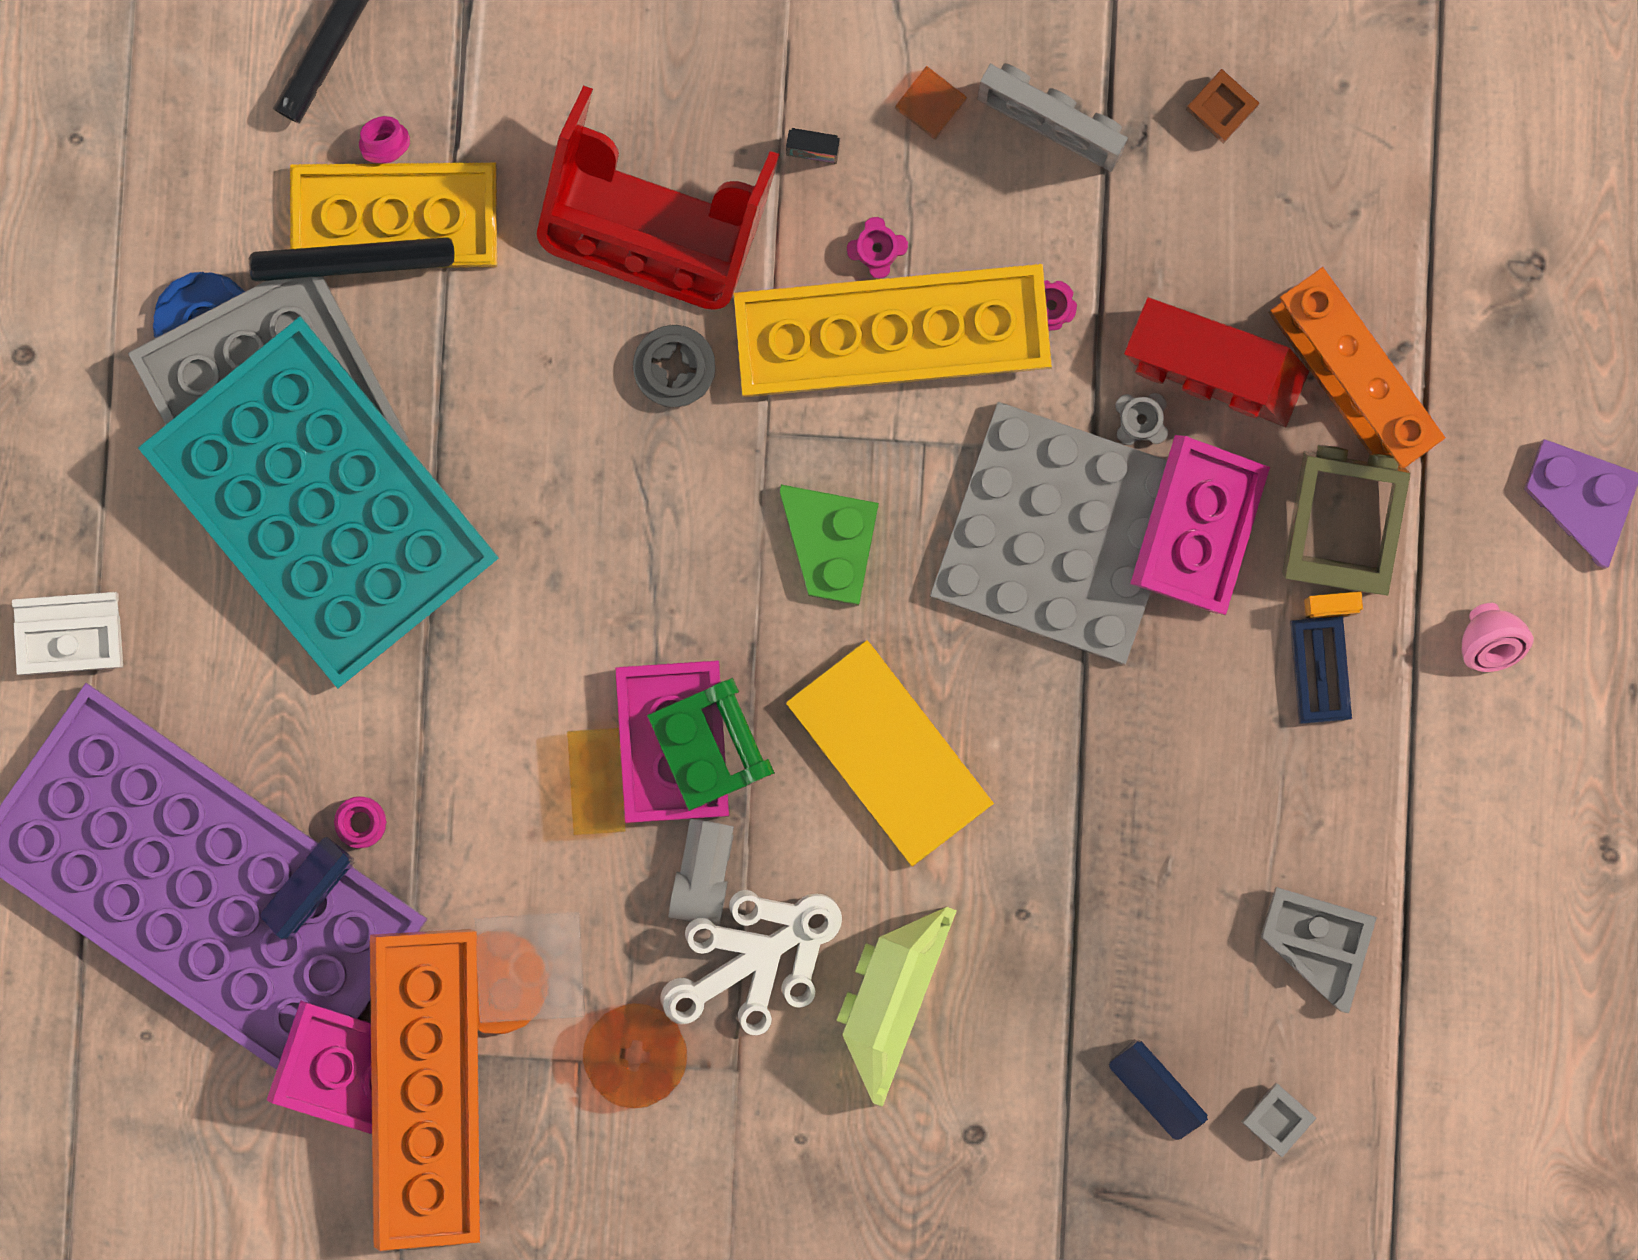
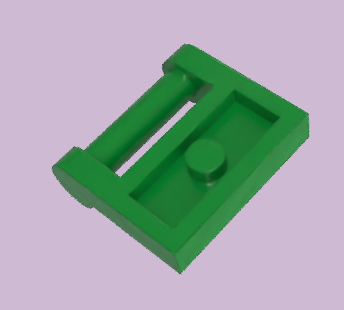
(694, 752)

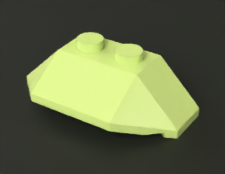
(891, 996)

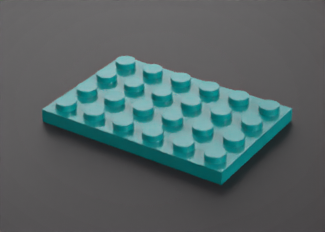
(318, 502)

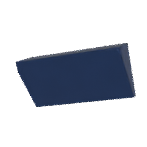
(306, 888)
(1157, 1090)

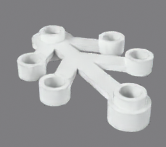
(758, 955)

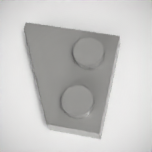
(1320, 942)

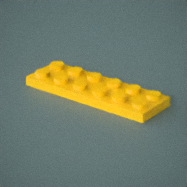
(892, 330)

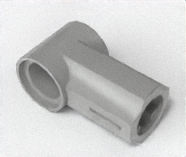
(700, 884)

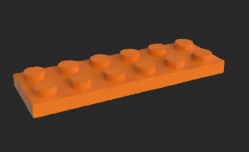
(424, 1089)

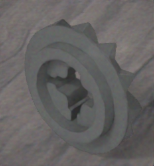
(660, 346)

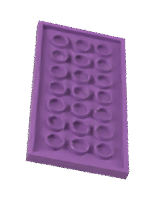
(174, 877)

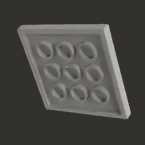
(206, 349)
(1053, 534)

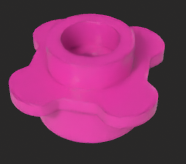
(892, 246)

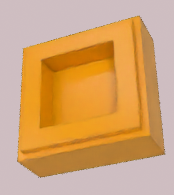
(1333, 605)

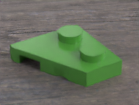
(830, 540)

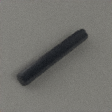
(351, 259)

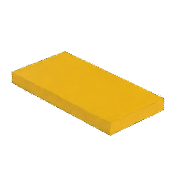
(397, 204)
(889, 753)

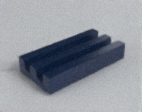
(1298, 648)

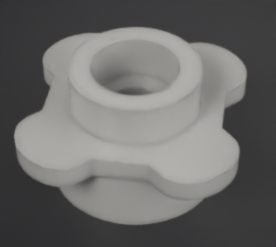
(1149, 406)

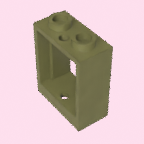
(1338, 573)

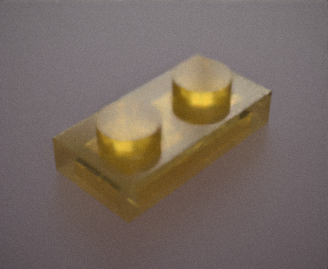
(596, 781)

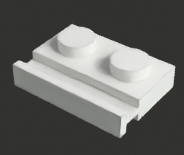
(67, 633)

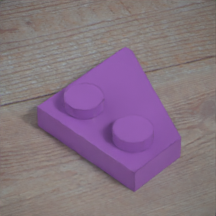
(1583, 496)

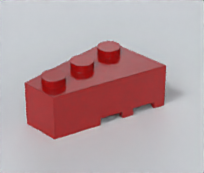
(1216, 362)

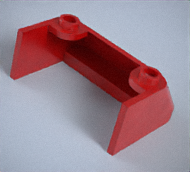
(642, 228)

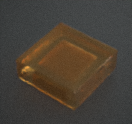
(930, 102)

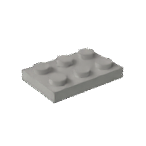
(1052, 115)

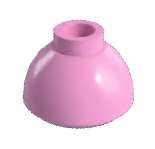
(1494, 639)

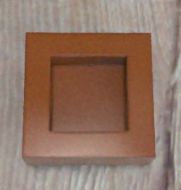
(1222, 106)

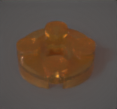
(612, 1074)

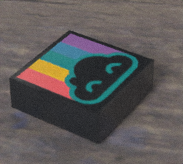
(813, 145)

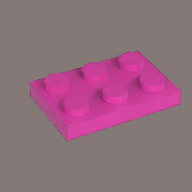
(1200, 525)
(647, 779)
(326, 1068)

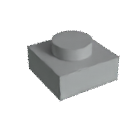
(1278, 1119)

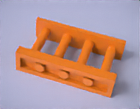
(1355, 370)

